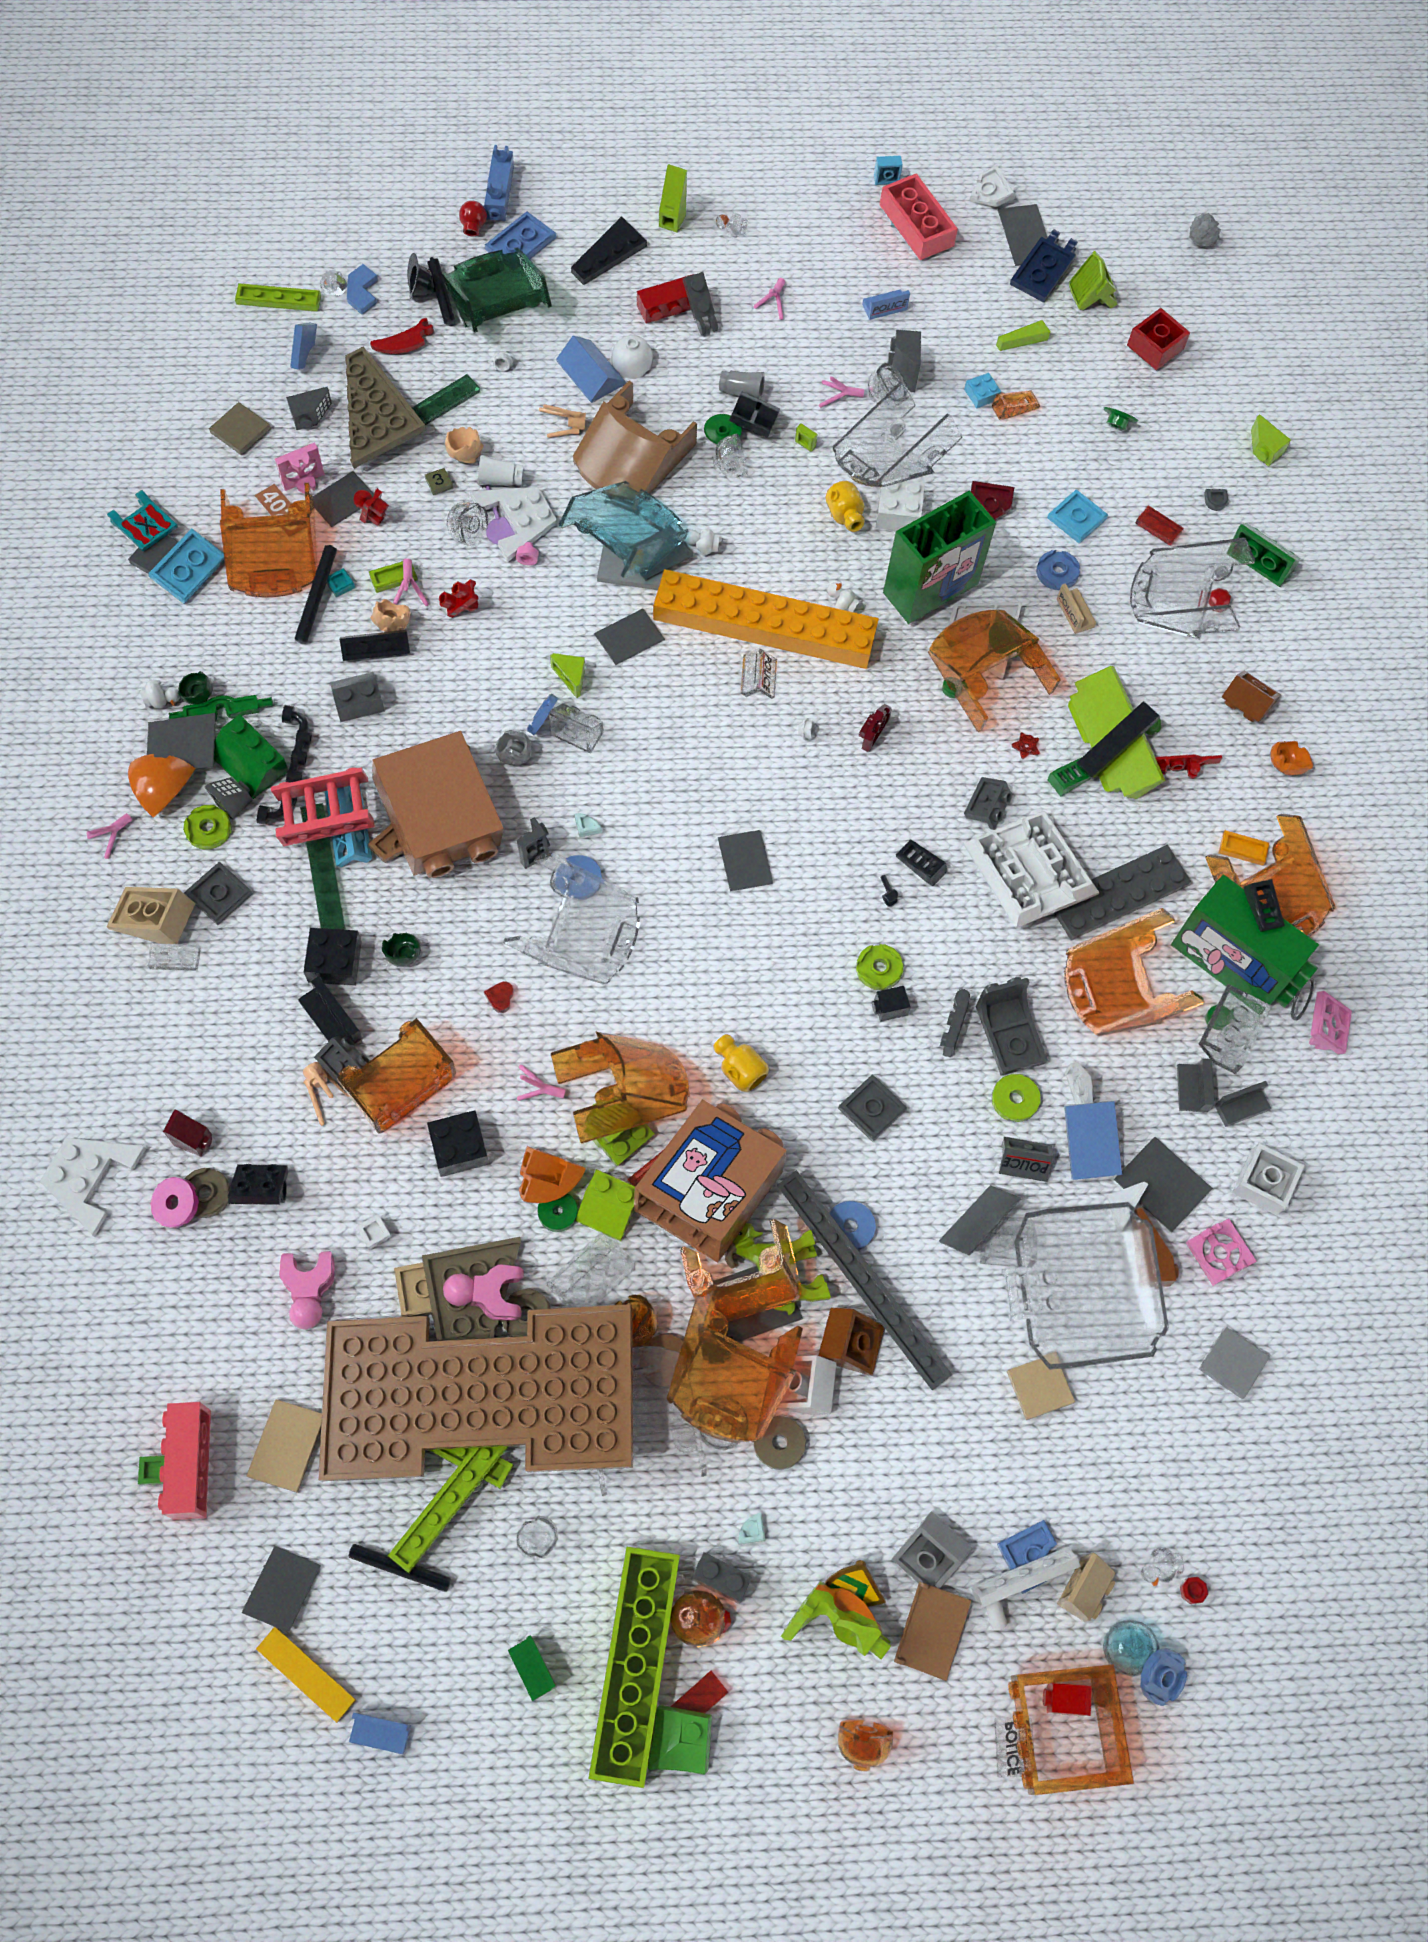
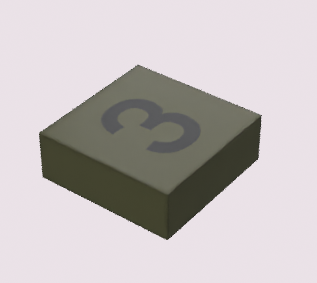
(438, 481)

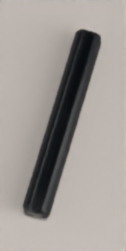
(441, 292)
(385, 1563)

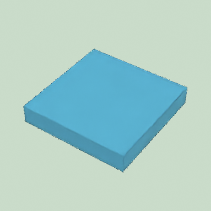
(1077, 516)

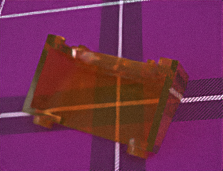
(398, 1077)

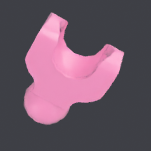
(307, 1288)
(485, 1291)

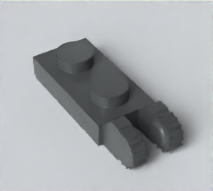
(700, 301)
(955, 1021)

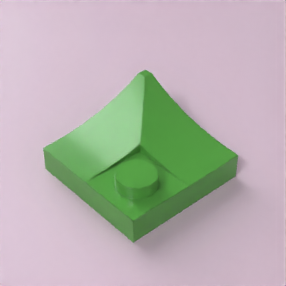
(681, 1740)

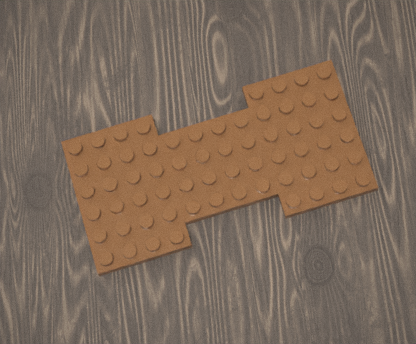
(554, 1390)

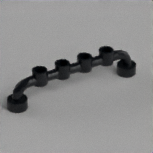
(298, 758)

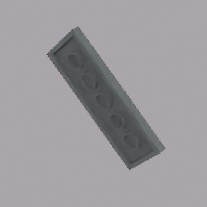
(1125, 891)

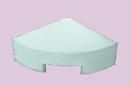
(587, 825)
(752, 1530)

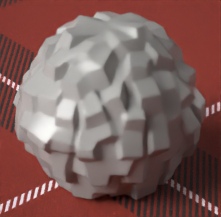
(1204, 230)
(513, 748)

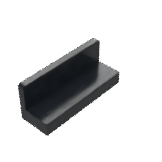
(328, 1013)

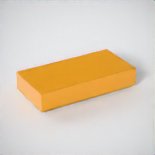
(1243, 847)

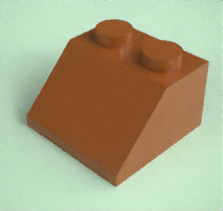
(1250, 696)
(851, 1340)

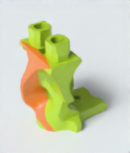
(849, 1616)

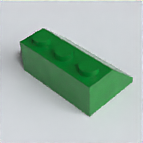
(1270, 558)
(248, 756)

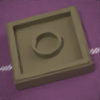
(239, 428)

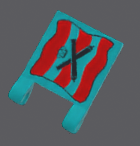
(144, 525)

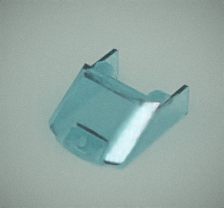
(628, 524)

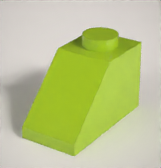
(1267, 441)

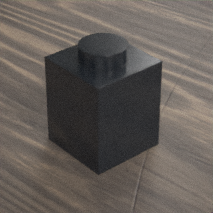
(891, 1003)

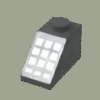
(309, 407)
(229, 795)

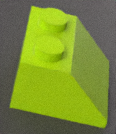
(607, 1205)

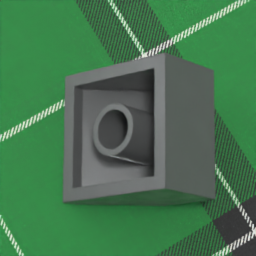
(906, 355)
(357, 696)

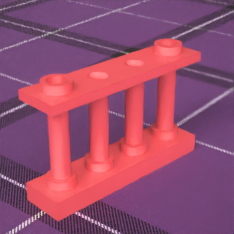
(326, 827)

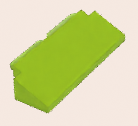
(1096, 711)

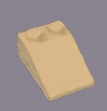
(152, 914)

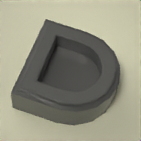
(1216, 498)

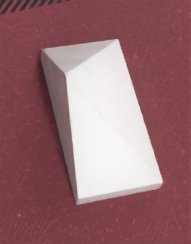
(1130, 1194)

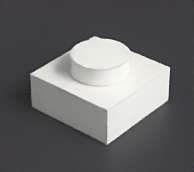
(373, 1231)

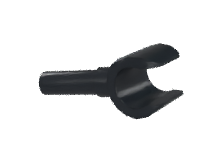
(890, 897)

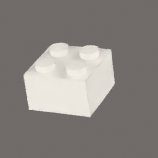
(899, 504)
(1268, 1179)

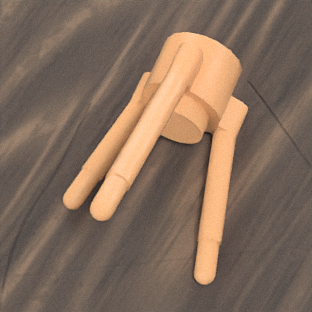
(575, 420)
(317, 1077)

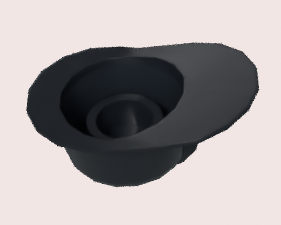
(419, 278)

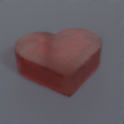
(500, 996)

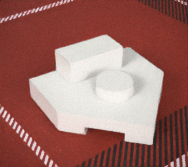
(992, 188)
(1080, 1084)

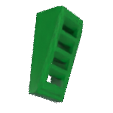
(1058, 783)

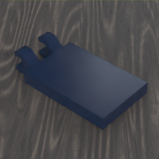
(1044, 266)

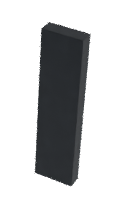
(1118, 740)

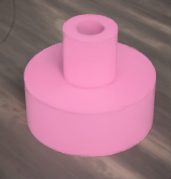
(527, 554)

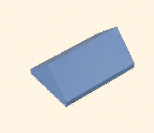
(589, 368)

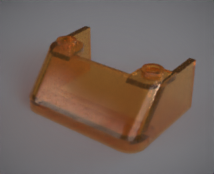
(754, 1293)

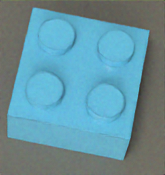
(887, 169)
(982, 390)

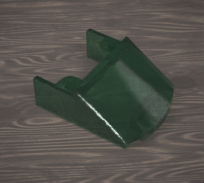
(495, 286)

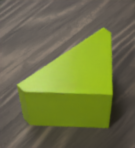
(570, 671)

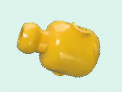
(846, 505)
(741, 1063)

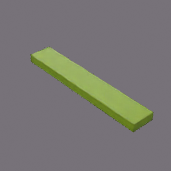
(445, 1506)

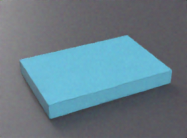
(187, 566)

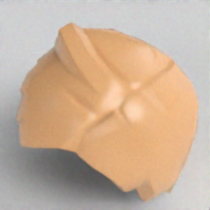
(464, 444)
(390, 616)

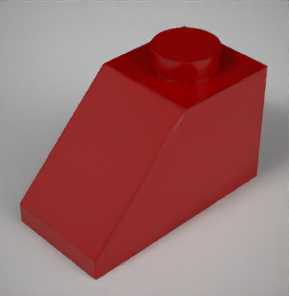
(1068, 1699)

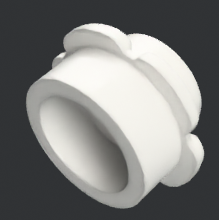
(502, 365)
(806, 729)

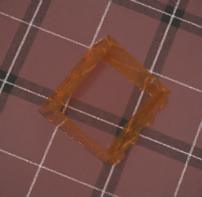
(1109, 1722)

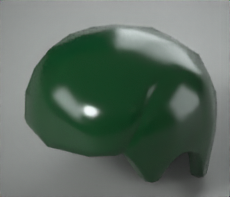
(195, 688)
(401, 949)

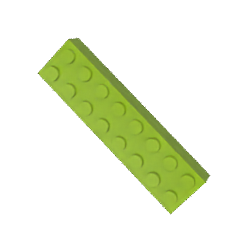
(634, 1668)

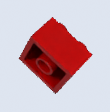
(1158, 338)

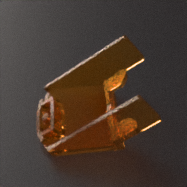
(269, 552)
(980, 644)
(1295, 876)
(1110, 981)
(646, 1080)
(724, 1384)

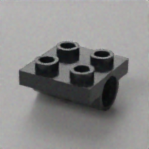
(754, 414)
(259, 1184)

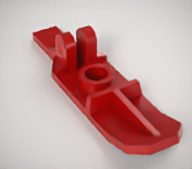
(1190, 762)

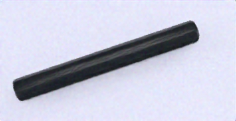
(315, 594)

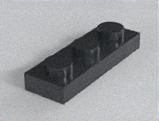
(374, 645)

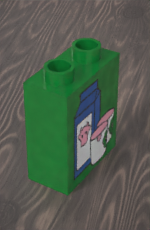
(938, 556)
(1229, 946)

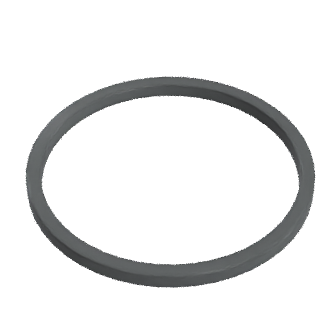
(1307, 1003)

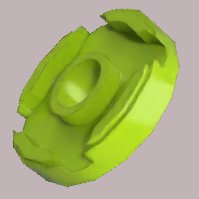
(207, 839)
(876, 979)
(1025, 1088)

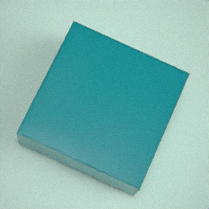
(340, 582)

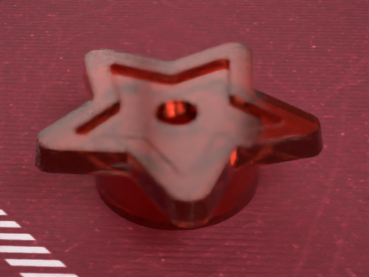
(1026, 740)

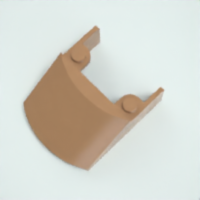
(623, 450)

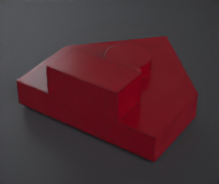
(993, 497)
(874, 726)

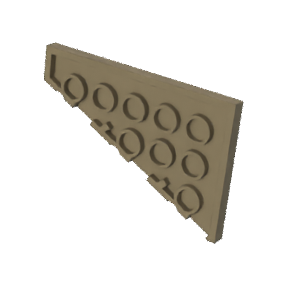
(376, 410)
(465, 1321)

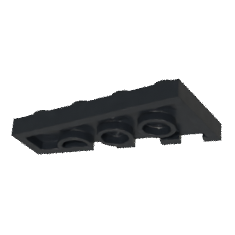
(608, 251)

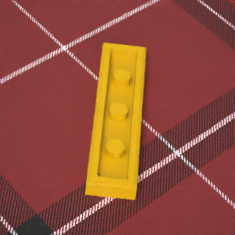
(306, 1674)

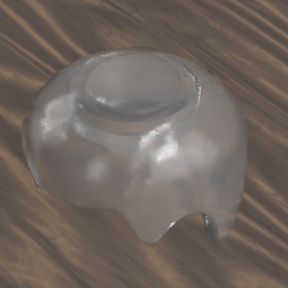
(537, 1538)

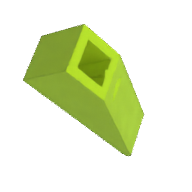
(673, 199)

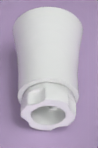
(499, 472)

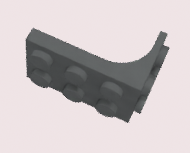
(1010, 1026)

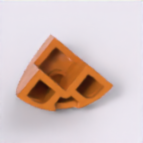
(157, 780)
(547, 1176)

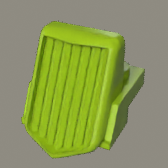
(1093, 283)
(624, 1143)

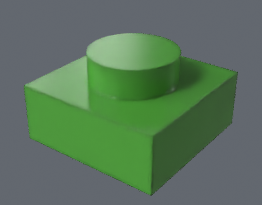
(150, 1470)

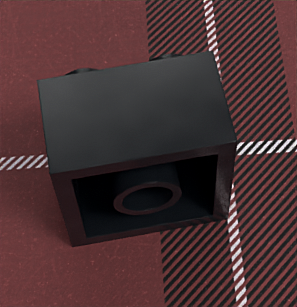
(333, 956)
(458, 1143)

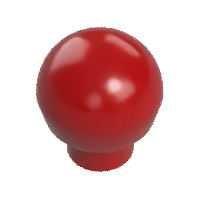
(473, 217)

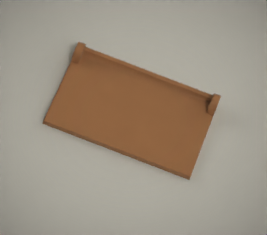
(932, 1631)

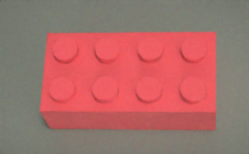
(918, 216)
(185, 1461)

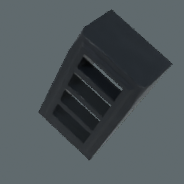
(932, 872)
(1272, 902)

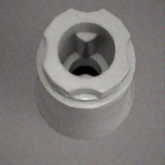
(748, 382)

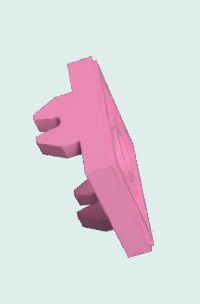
(291, 463)
(1342, 1015)
(1214, 1275)

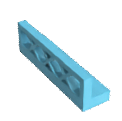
(355, 841)

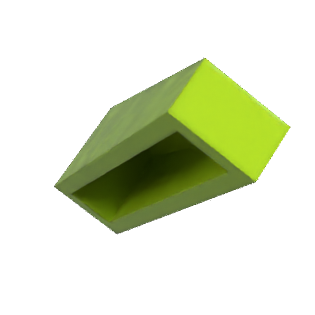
(1023, 336)

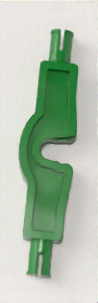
(233, 706)

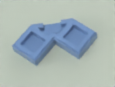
(357, 284)

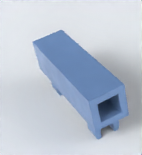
(499, 184)

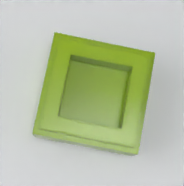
(806, 437)

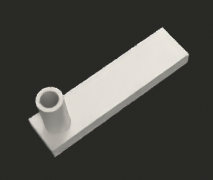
(1019, 1579)

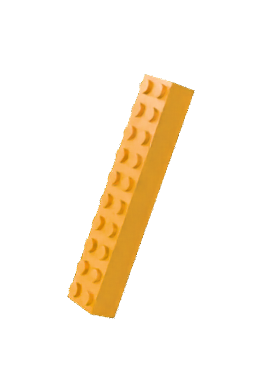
(765, 618)

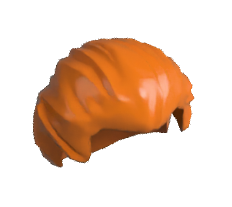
(1290, 758)

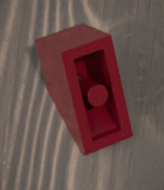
(187, 1133)

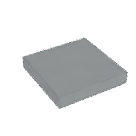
(1234, 1362)

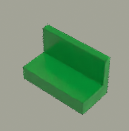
(532, 1668)

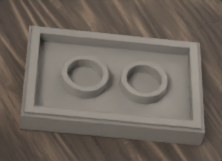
(612, 567)

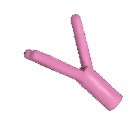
(776, 293)
(852, 391)
(407, 577)
(114, 828)
(544, 1088)

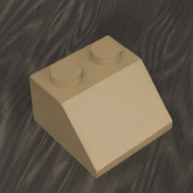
(1087, 1588)

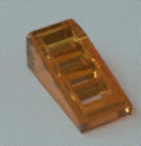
(1004, 410)

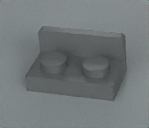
(989, 801)
(533, 843)
(339, 1054)

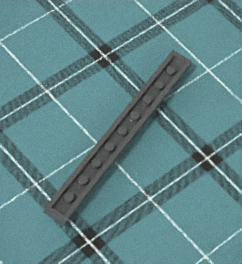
(864, 1280)

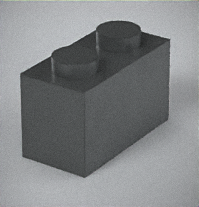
(721, 1578)

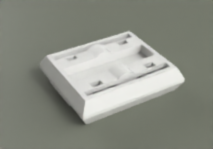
(1030, 870)

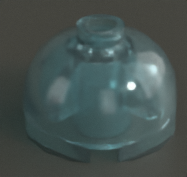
(1120, 1650)

